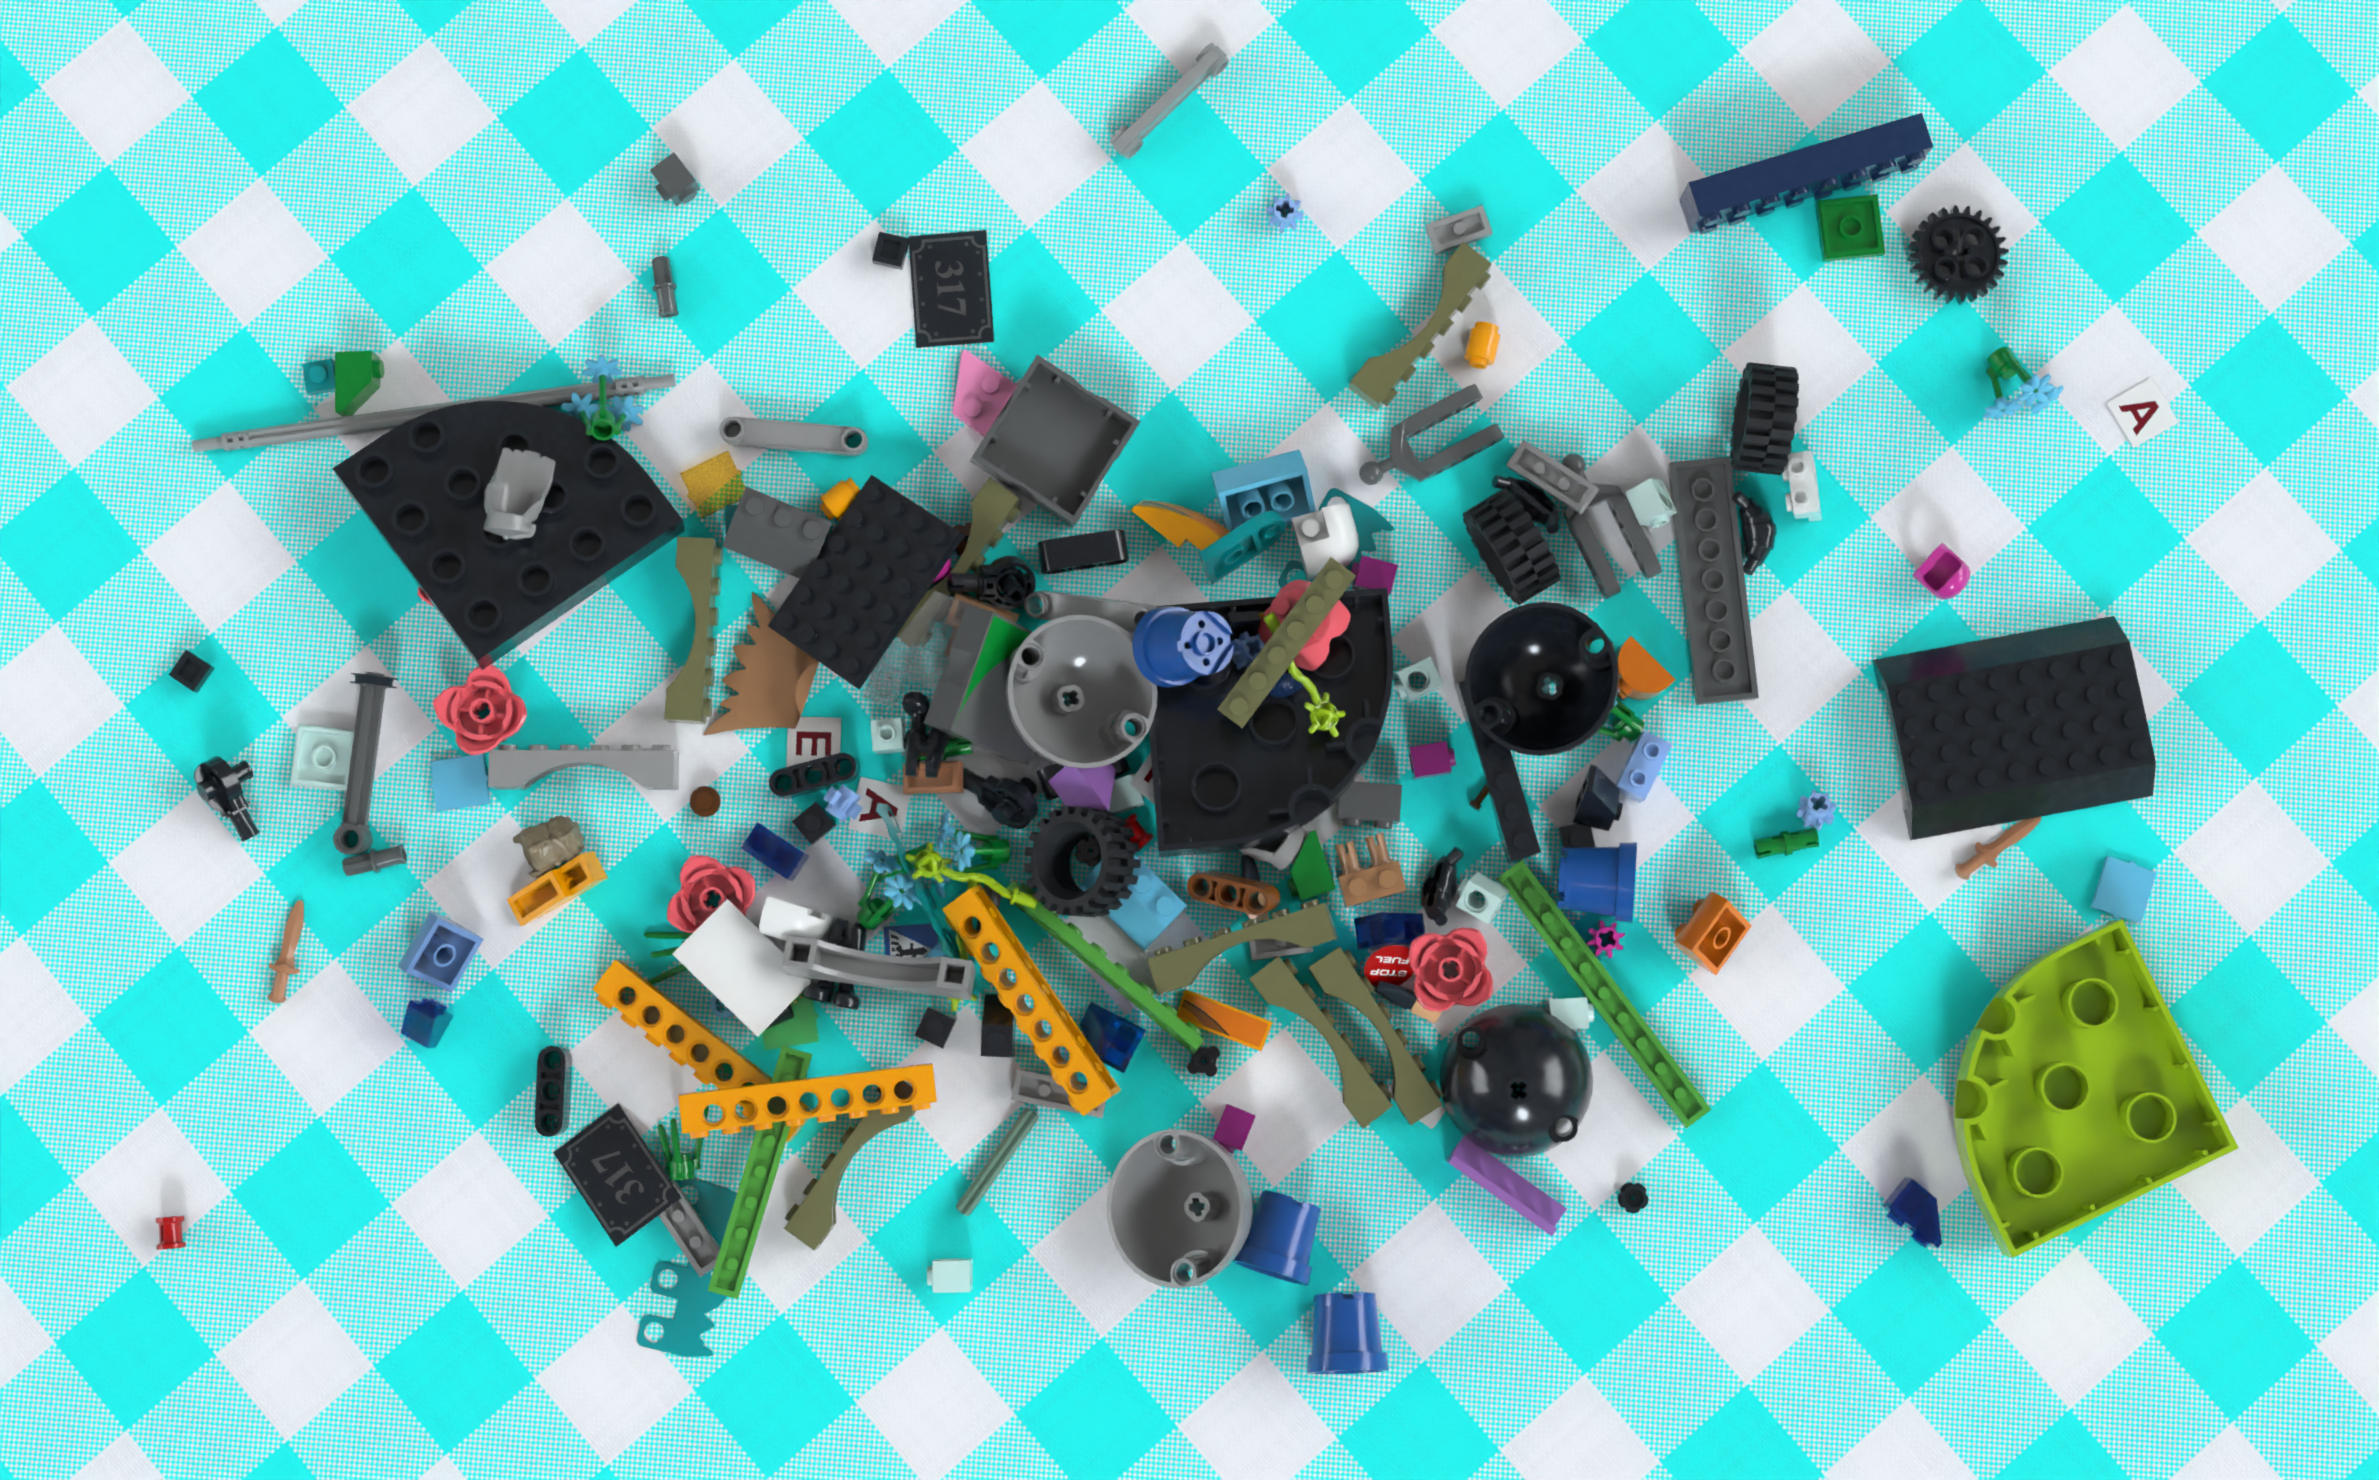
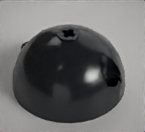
(1518, 662)
(1524, 1047)

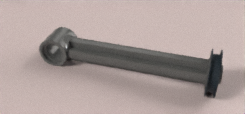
(363, 763)

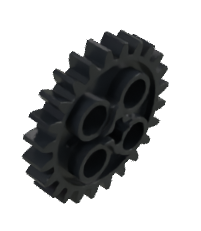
(1984, 255)

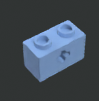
(1642, 766)

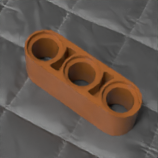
(1220, 894)

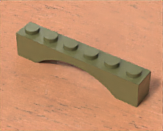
(1383, 373)
(991, 511)
(1286, 642)
(688, 694)
(1182, 966)
(1410, 1090)
(1360, 1092)
(817, 1213)

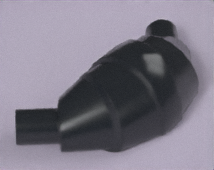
(1533, 500)
(1758, 531)
(1440, 887)

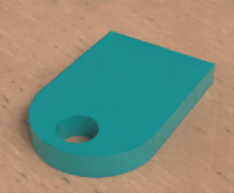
(1241, 545)

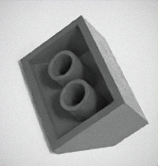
(775, 533)

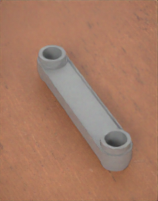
(1128, 140)
(793, 436)
(1063, 604)

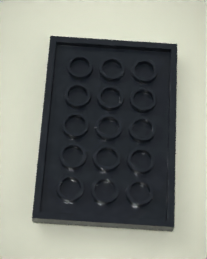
(865, 581)

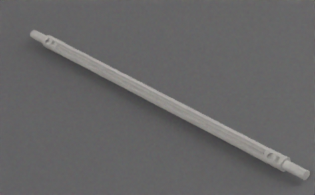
(394, 418)

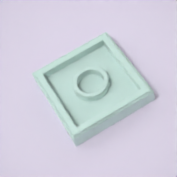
(322, 757)

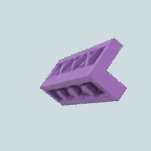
(1506, 1185)

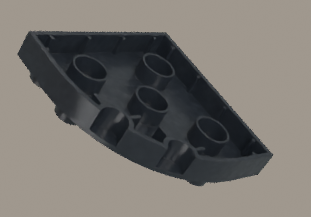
(427, 503)
(1259, 782)

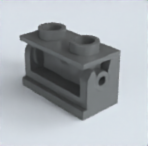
(1370, 803)

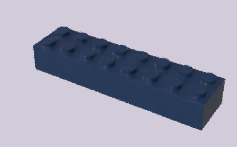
(1805, 174)

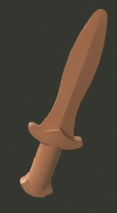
(1988, 853)
(285, 962)

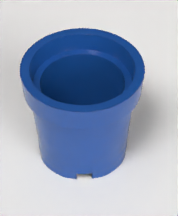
(1161, 649)
(1599, 880)
(1280, 1238)
(1346, 1335)

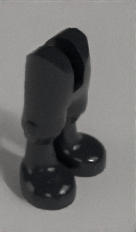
(918, 742)
(823, 991)

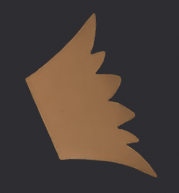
(773, 683)

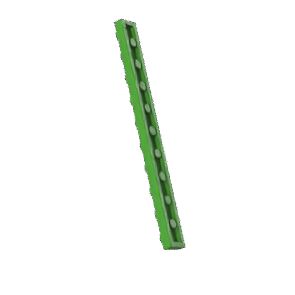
(1604, 994)

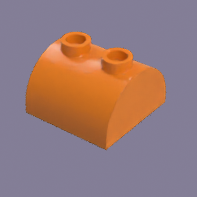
(1639, 672)
(1711, 932)

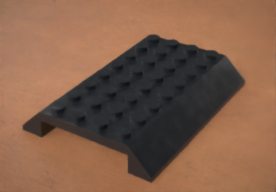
(2018, 727)

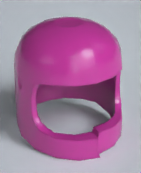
(1943, 573)

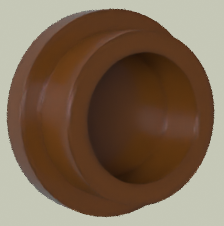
(705, 801)

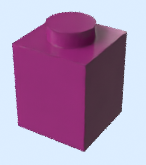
(1373, 574)
(1431, 760)
(1233, 1128)

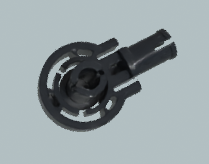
(998, 576)
(222, 790)
(1004, 808)

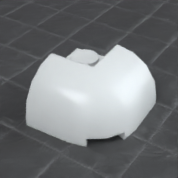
(1326, 535)
(784, 919)

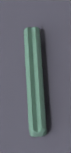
(997, 1162)

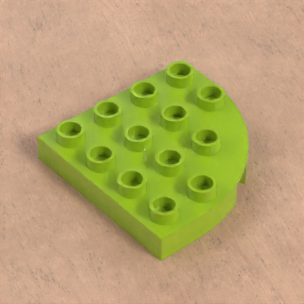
(2078, 1093)

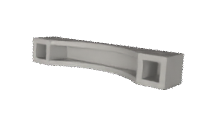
(522, 768)
(911, 974)

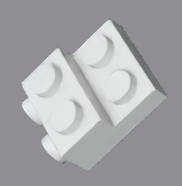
(1803, 485)

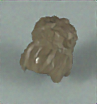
(550, 844)

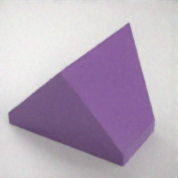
(1085, 786)

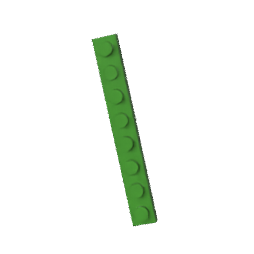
(1113, 974)
(756, 1185)

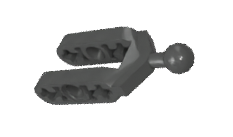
(1402, 456)
(1627, 523)

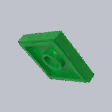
(1850, 228)

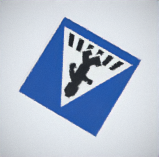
(909, 940)

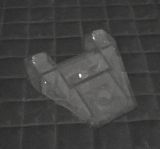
(919, 651)

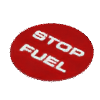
(1389, 965)

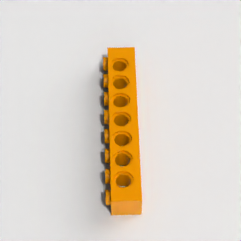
(610, 991)
(1046, 1007)
(693, 1104)

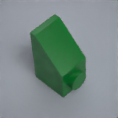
(356, 379)
(1310, 871)

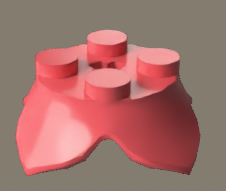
(1317, 647)
(459, 708)
(698, 879)
(1468, 951)

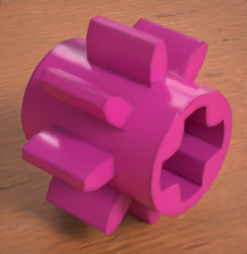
(1614, 937)

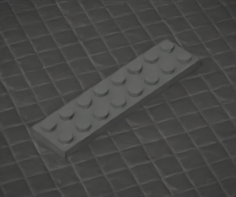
(1713, 581)

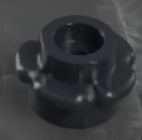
(1082, 854)
(1641, 1198)

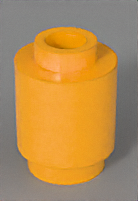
(1482, 345)
(839, 498)

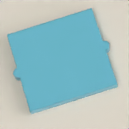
(460, 782)
(2123, 889)

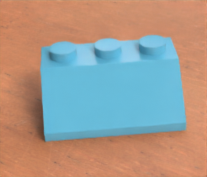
(1263, 486)
(1147, 910)

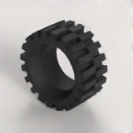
(1764, 418)
(1511, 546)
(1052, 861)

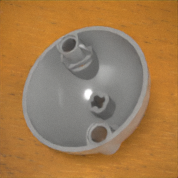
(1097, 670)
(1160, 1213)

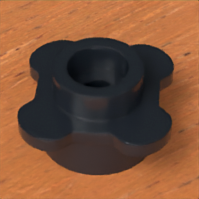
(1209, 1067)

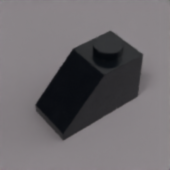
(1597, 801)
(997, 1029)

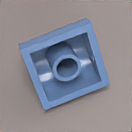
(440, 951)

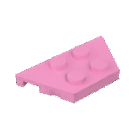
(980, 393)

